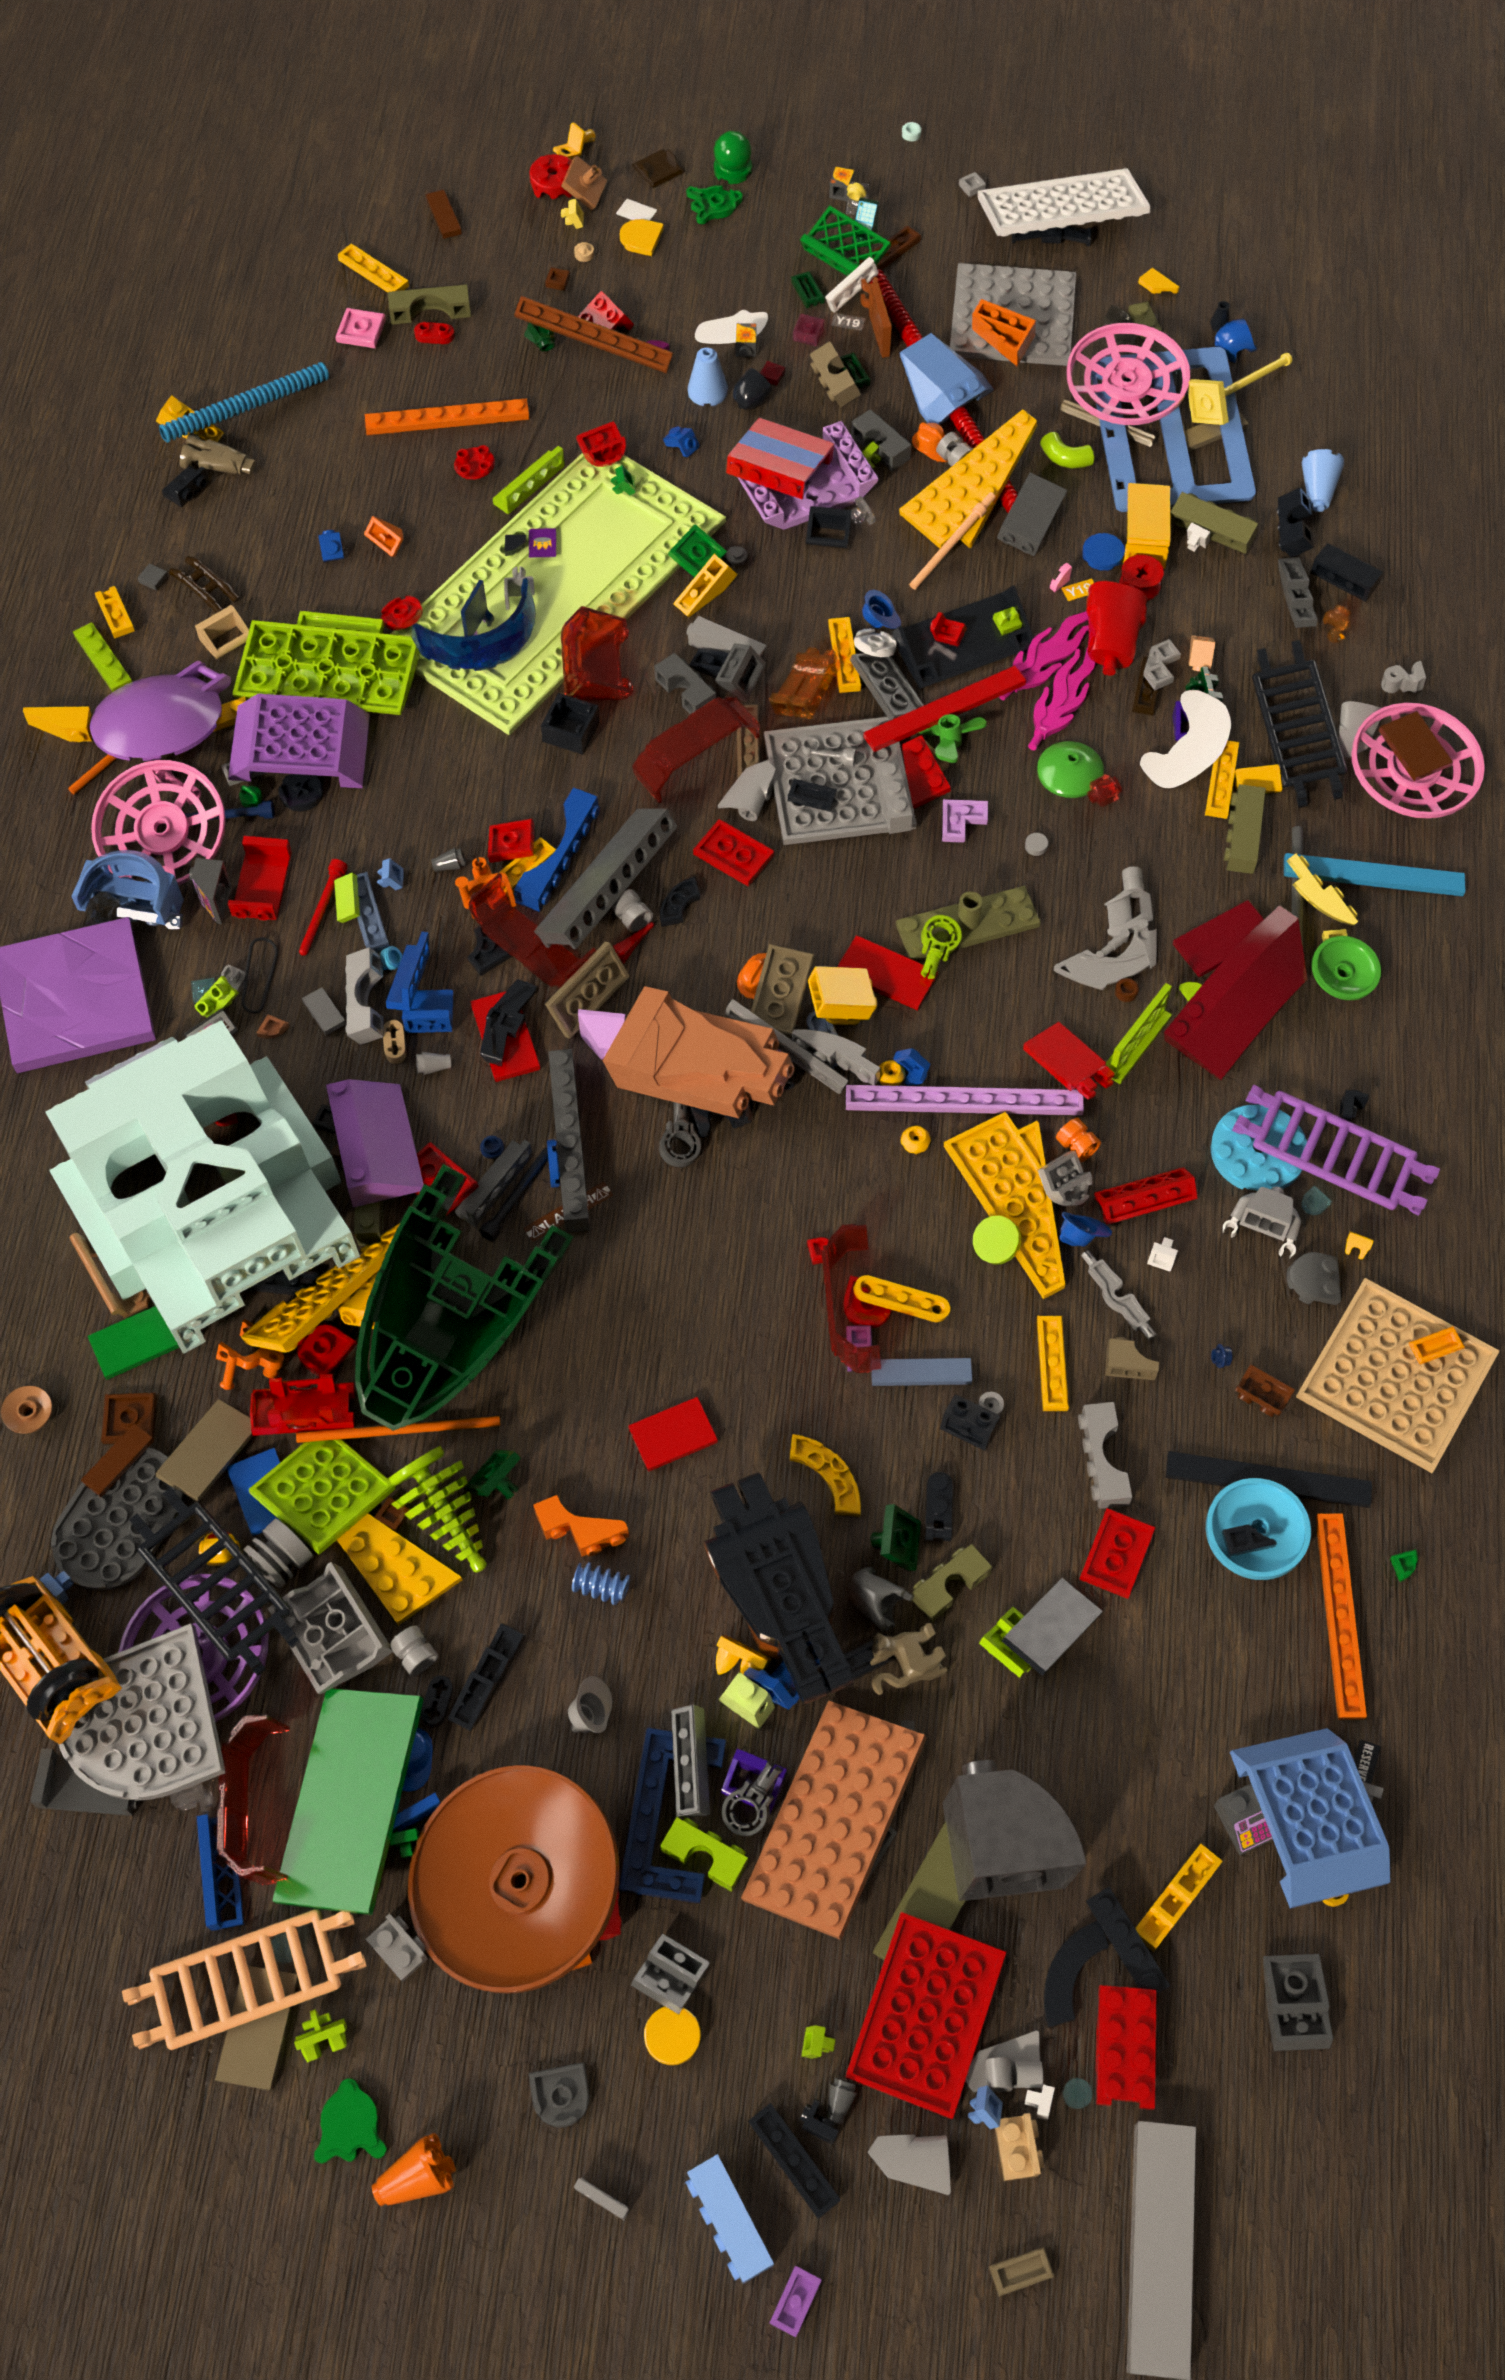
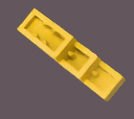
(1177, 1896)

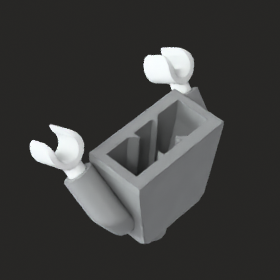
(1268, 1213)

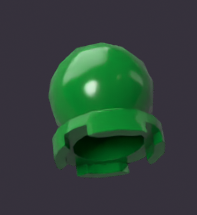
(732, 157)

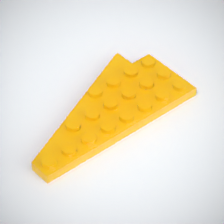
(986, 469)
(1004, 1176)

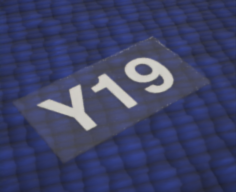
(848, 321)

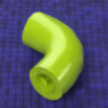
(1065, 455)

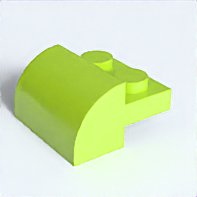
(993, 1643)

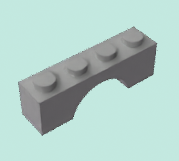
(362, 972)
(1110, 1485)

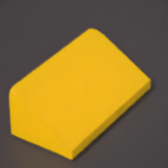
(1262, 776)

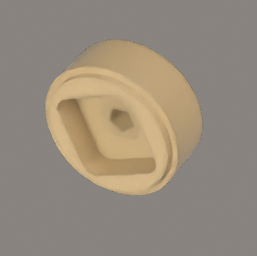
(584, 252)

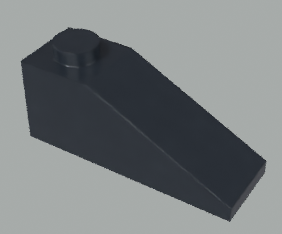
(711, 661)

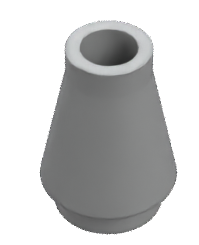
(432, 1062)

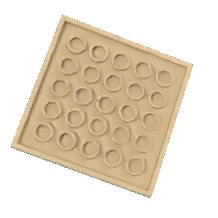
(1381, 1390)

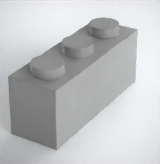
(893, 797)

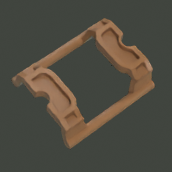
(126, 1308)

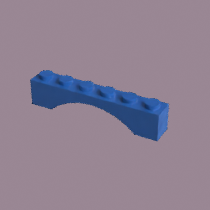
(537, 884)

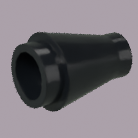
(1220, 316)

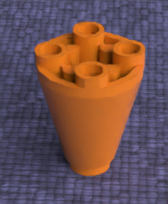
(416, 2174)

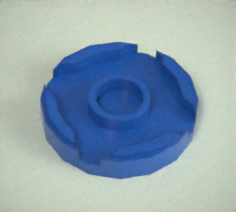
(1103, 551)
(553, 1163)

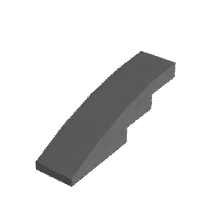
(1296, 591)

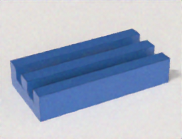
(416, 1813)

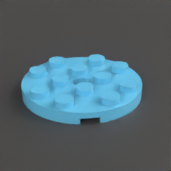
(1244, 1166)

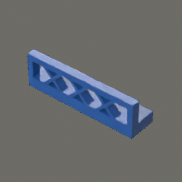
(409, 974)
(211, 1879)

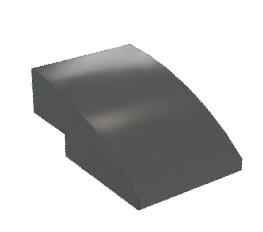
(1297, 2002)

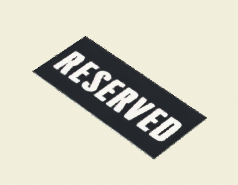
(1366, 1760)

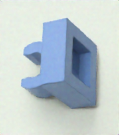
(391, 874)
(58, 1586)
(986, 2107)

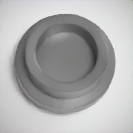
(736, 556)

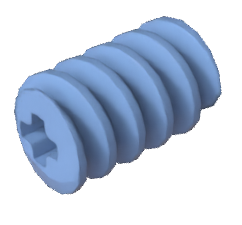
(600, 1584)

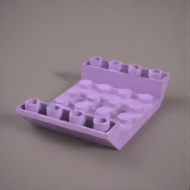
(831, 484)

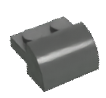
(670, 1974)

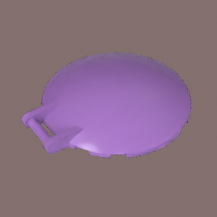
(159, 714)

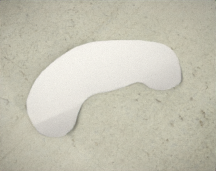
(1198, 748)

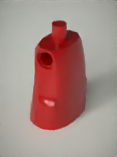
(1114, 623)

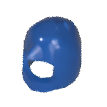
(1235, 337)

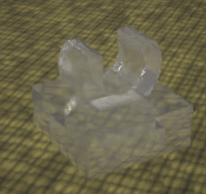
(862, 512)

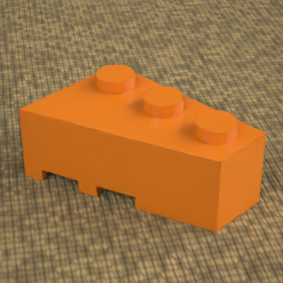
(1004, 329)

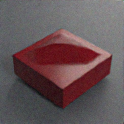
(773, 372)

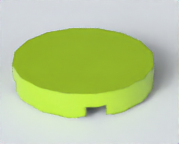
(996, 1239)

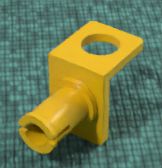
(576, 139)

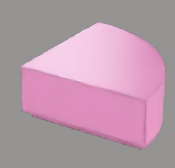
(1062, 579)

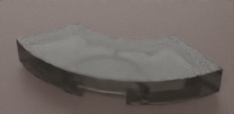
(1117, 315)

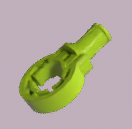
(937, 948)

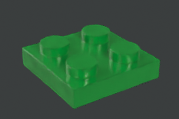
(695, 550)

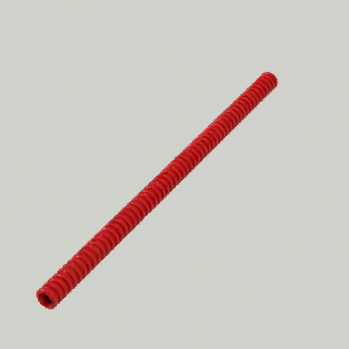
(960, 417)

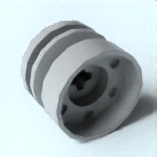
(279, 1551)

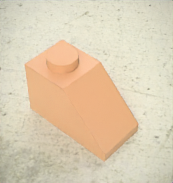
(1201, 652)

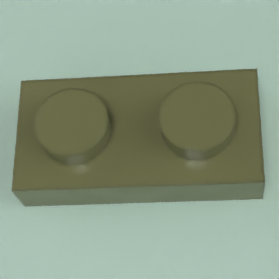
(1143, 314)

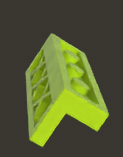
(530, 480)

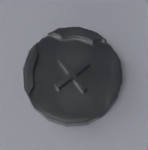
(301, 792)

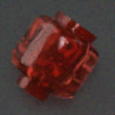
(1104, 790)

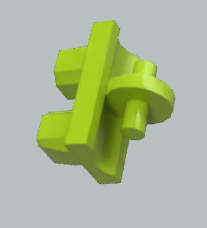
(217, 997)
(333, 2032)

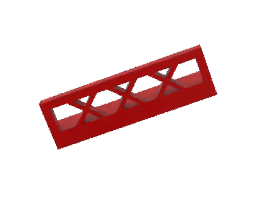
(1146, 1195)

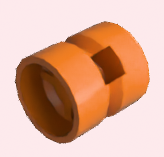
(1075, 1136)

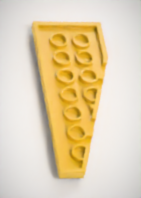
(291, 1322)

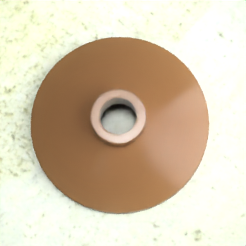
(20, 1402)

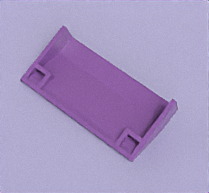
(374, 1140)

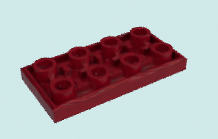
(1214, 940)

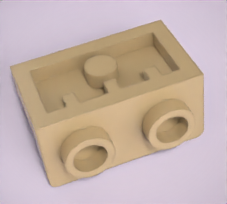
(1018, 2147)

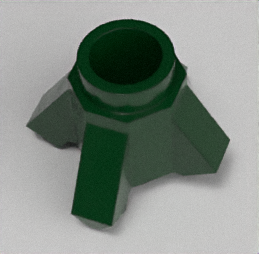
(540, 336)

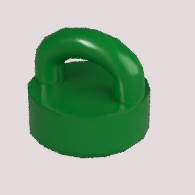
(250, 796)

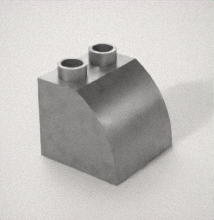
(1008, 1835)

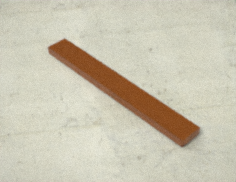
(593, 334)

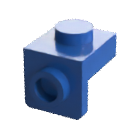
(682, 438)
(331, 546)
(914, 1064)

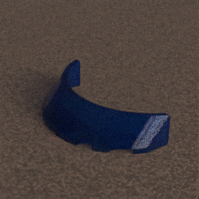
(485, 649)

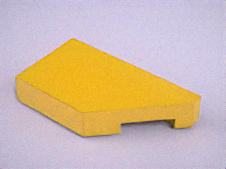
(1156, 282)

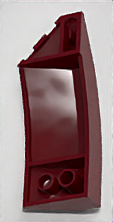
(1241, 995)

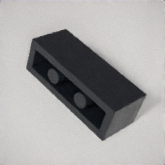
(1346, 572)

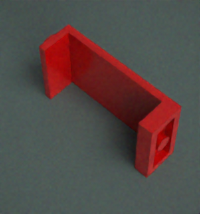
(261, 878)

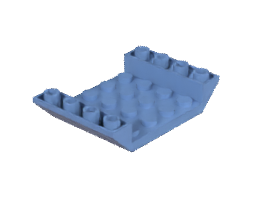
(1317, 1815)

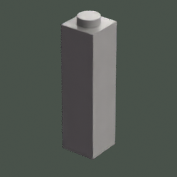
(713, 636)

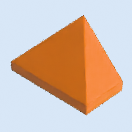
(384, 535)

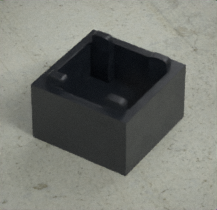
(570, 723)

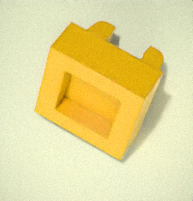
(1359, 1241)

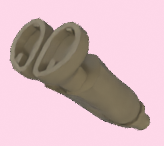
(215, 456)

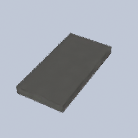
(886, 684)

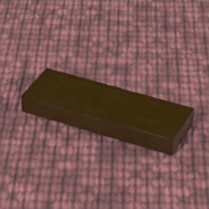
(1145, 695)

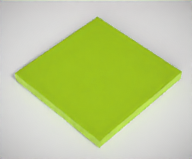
(322, 1491)

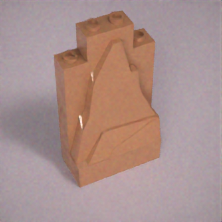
(696, 1057)

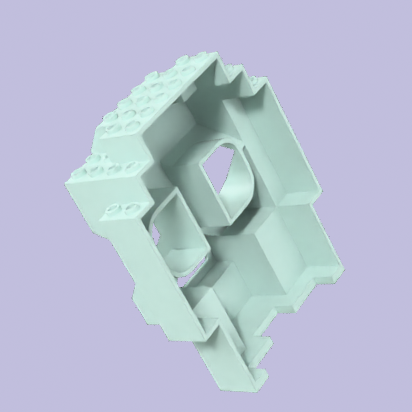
(207, 1251)

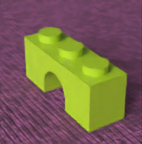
(686, 1839)

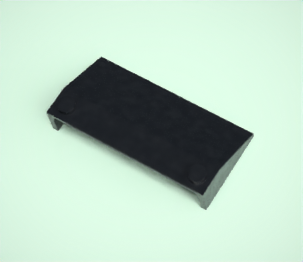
(981, 644)

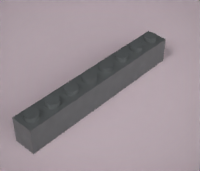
(569, 1141)

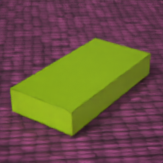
(347, 898)

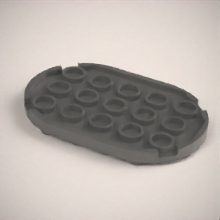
(94, 1534)

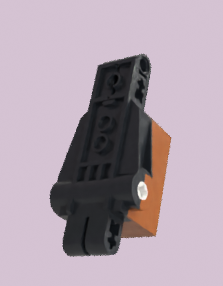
(779, 1583)

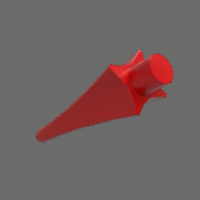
(627, 946)

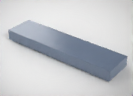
(370, 919)
(923, 1372)

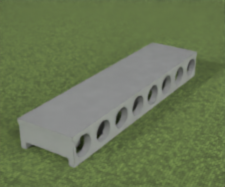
(1161, 2251)

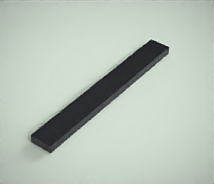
(1300, 1483)

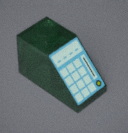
(867, 216)

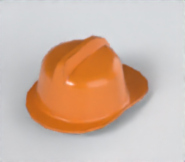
(927, 440)
(750, 975)

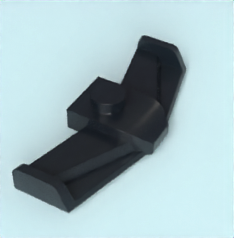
(1054, 235)
(505, 1020)

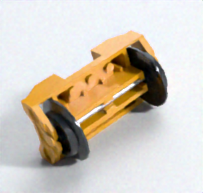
(68, 1677)

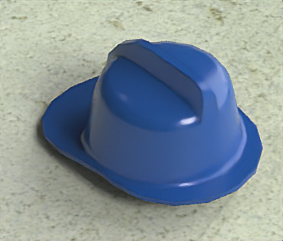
(880, 611)
(1081, 1230)
(420, 1762)

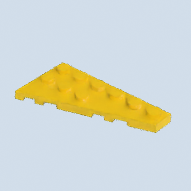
(395, 1568)

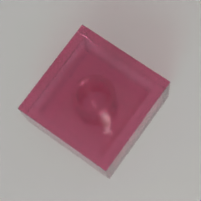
(808, 330)

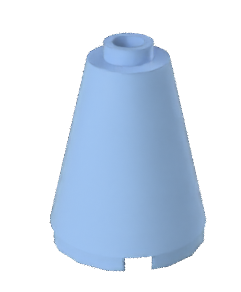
(707, 379)
(1321, 476)

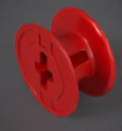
(1143, 574)

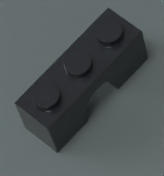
(1294, 533)

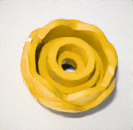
(891, 1079)
(912, 1145)

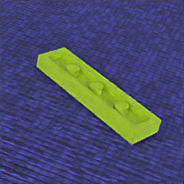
(102, 656)

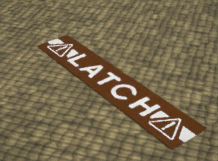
(556, 1217)

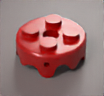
(549, 183)

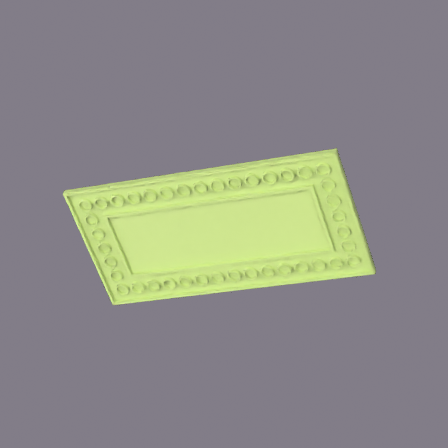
(606, 559)

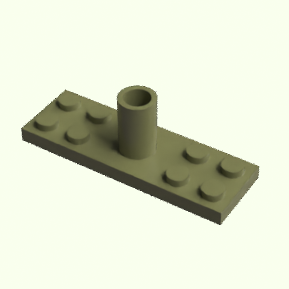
(978, 917)

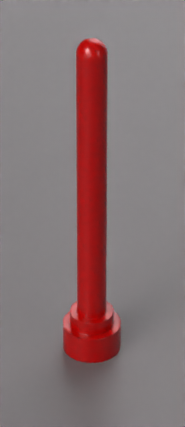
(336, 870)

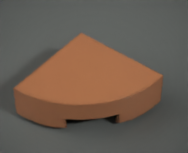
(272, 1027)

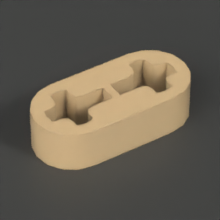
(399, 1041)

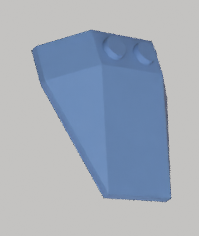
(941, 379)

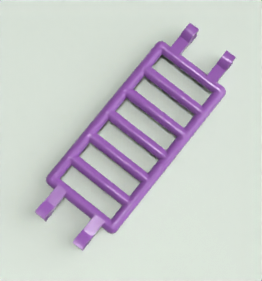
(1273, 1103)

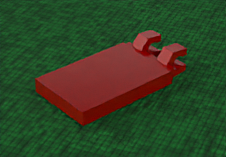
(1069, 1060)

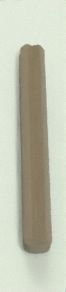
(1132, 432)

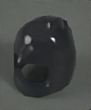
(751, 390)

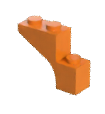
(588, 1532)

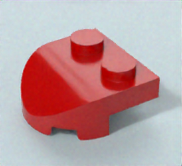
(602, 445)

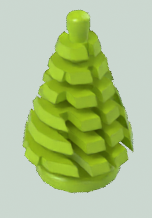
(429, 1485)

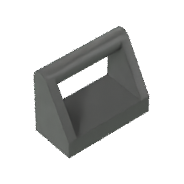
(734, 667)

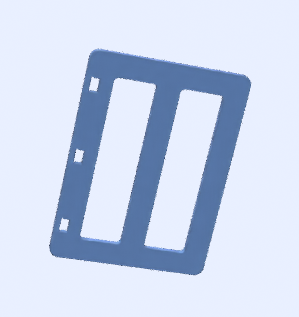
(1118, 451)

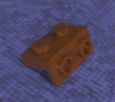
(1264, 1390)

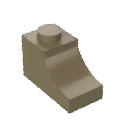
(1127, 1362)

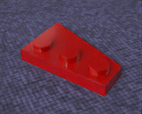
(923, 773)

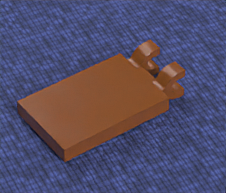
(878, 315)

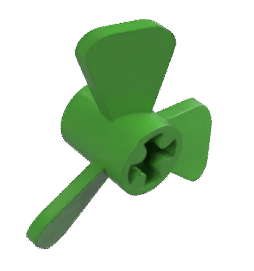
(950, 735)

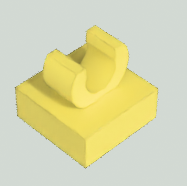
(574, 214)

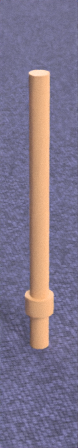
(977, 512)

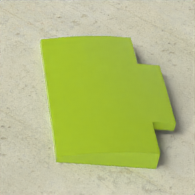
(329, 660)

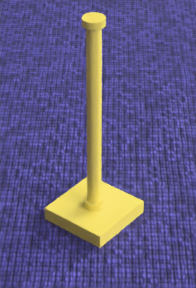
(1208, 396)

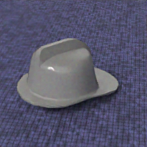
(591, 1706)

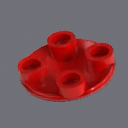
(474, 462)

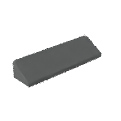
(690, 1761)

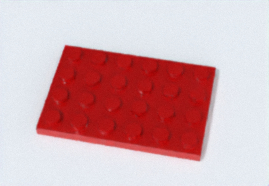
(926, 2015)

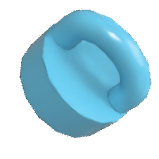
(391, 958)

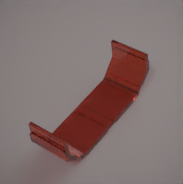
(690, 739)
(517, 936)
(845, 1239)
(234, 1796)

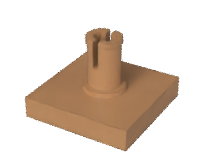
(584, 182)

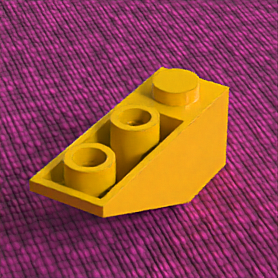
(174, 408)

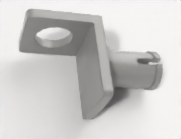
(513, 584)

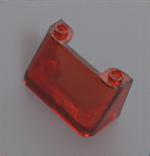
(593, 657)

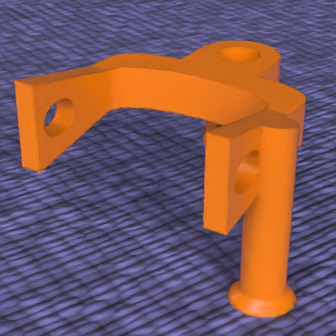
(482, 875)
(269, 1359)

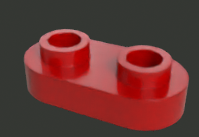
(434, 333)

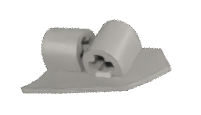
(1351, 718)
(750, 790)
(1008, 2065)
(914, 2160)

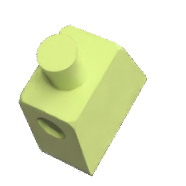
(746, 1700)

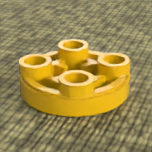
(672, 2036)

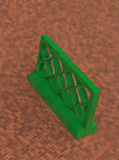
(832, 256)

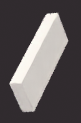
(851, 285)

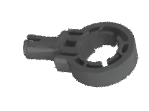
(680, 1131)
(760, 1787)

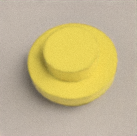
(856, 191)

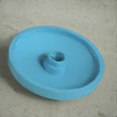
(1273, 1513)

